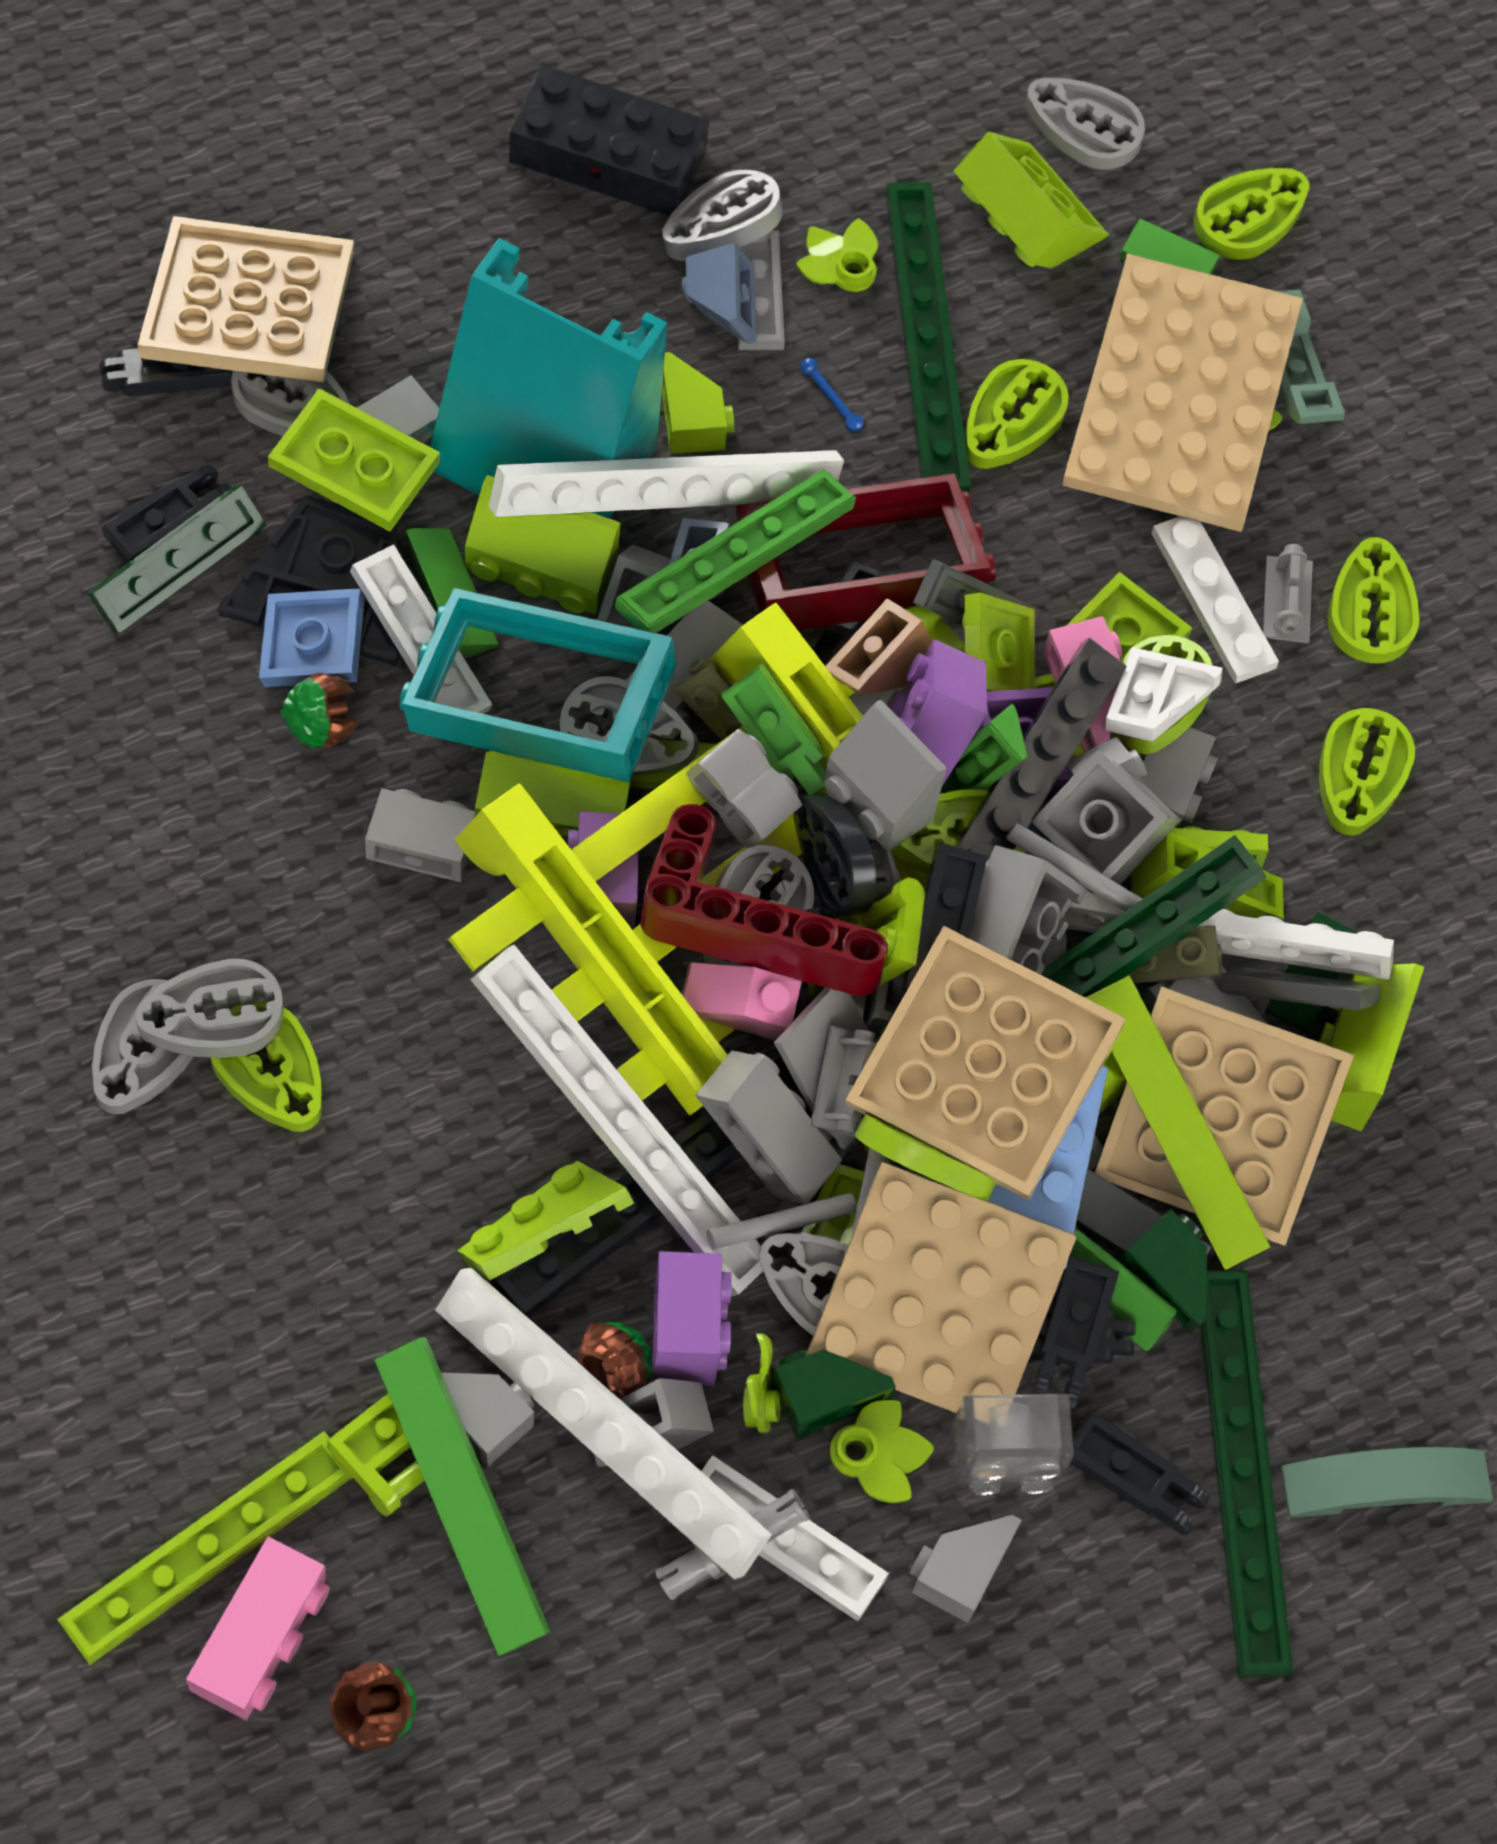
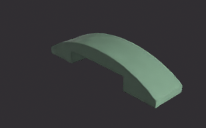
(1303, 385)
(1386, 1479)

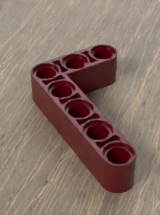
(747, 928)

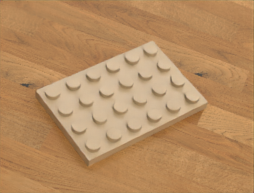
(1183, 392)

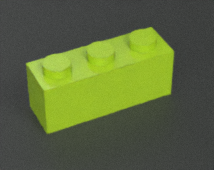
(554, 789)

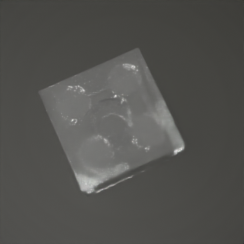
(1012, 1442)

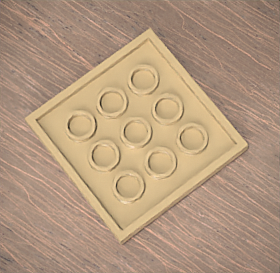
(246, 299)
(986, 1061)
(1260, 1095)
(941, 1289)

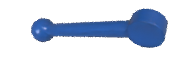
(853, 421)

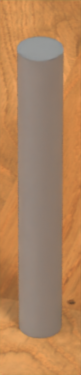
(1073, 867)
(781, 1221)

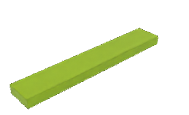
(1181, 1128)
(204, 1549)

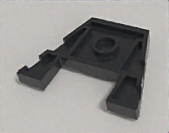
(315, 554)

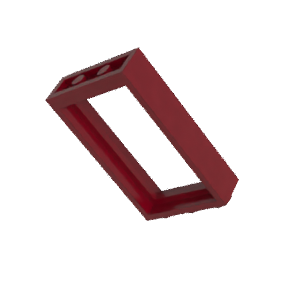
(875, 506)

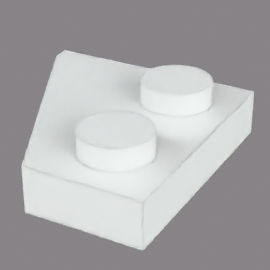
(1158, 693)

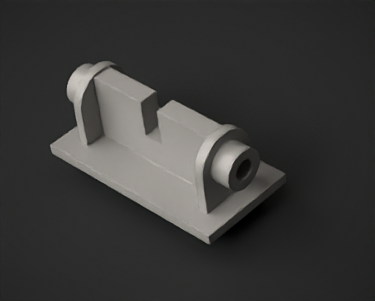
(1288, 596)
(842, 1065)

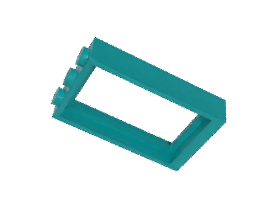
(610, 759)

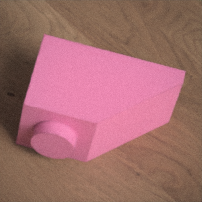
(742, 997)

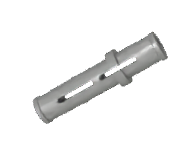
(697, 1566)

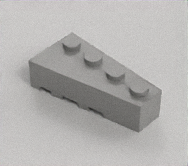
(1022, 906)

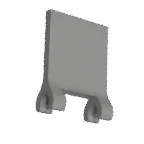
(806, 1040)

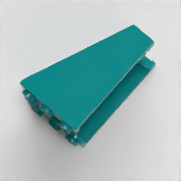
(542, 386)

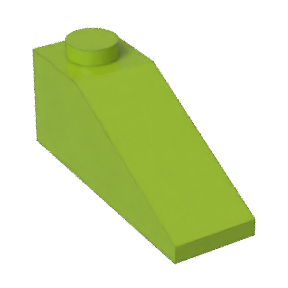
(1178, 853)

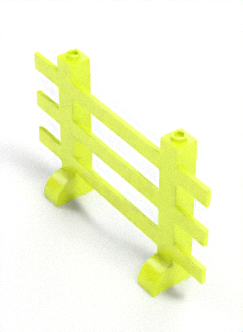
(562, 892)

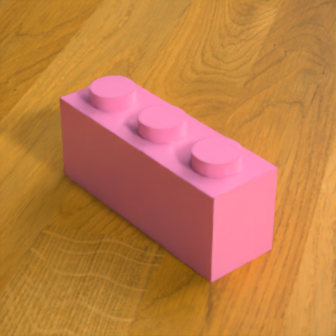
(259, 1629)

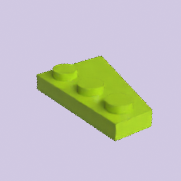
(555, 1208)

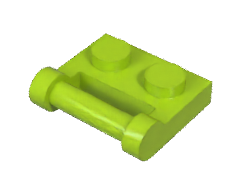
(901, 933)
(371, 1445)

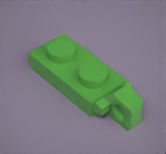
(778, 726)

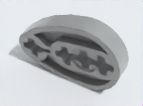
(1080, 141)
(724, 211)
(271, 409)
(606, 696)
(754, 869)
(226, 1035)
(115, 1055)
(794, 1287)

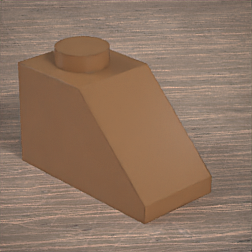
(881, 651)

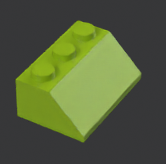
(1027, 201)
(545, 554)
(1373, 1039)

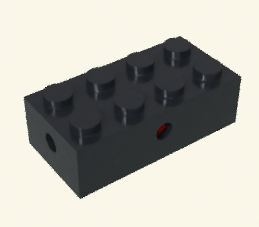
(608, 140)

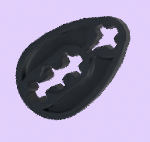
(836, 855)

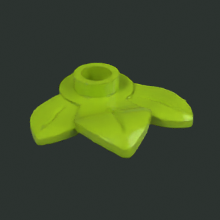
(834, 255)
(759, 1402)
(888, 1452)

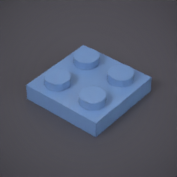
(311, 635)

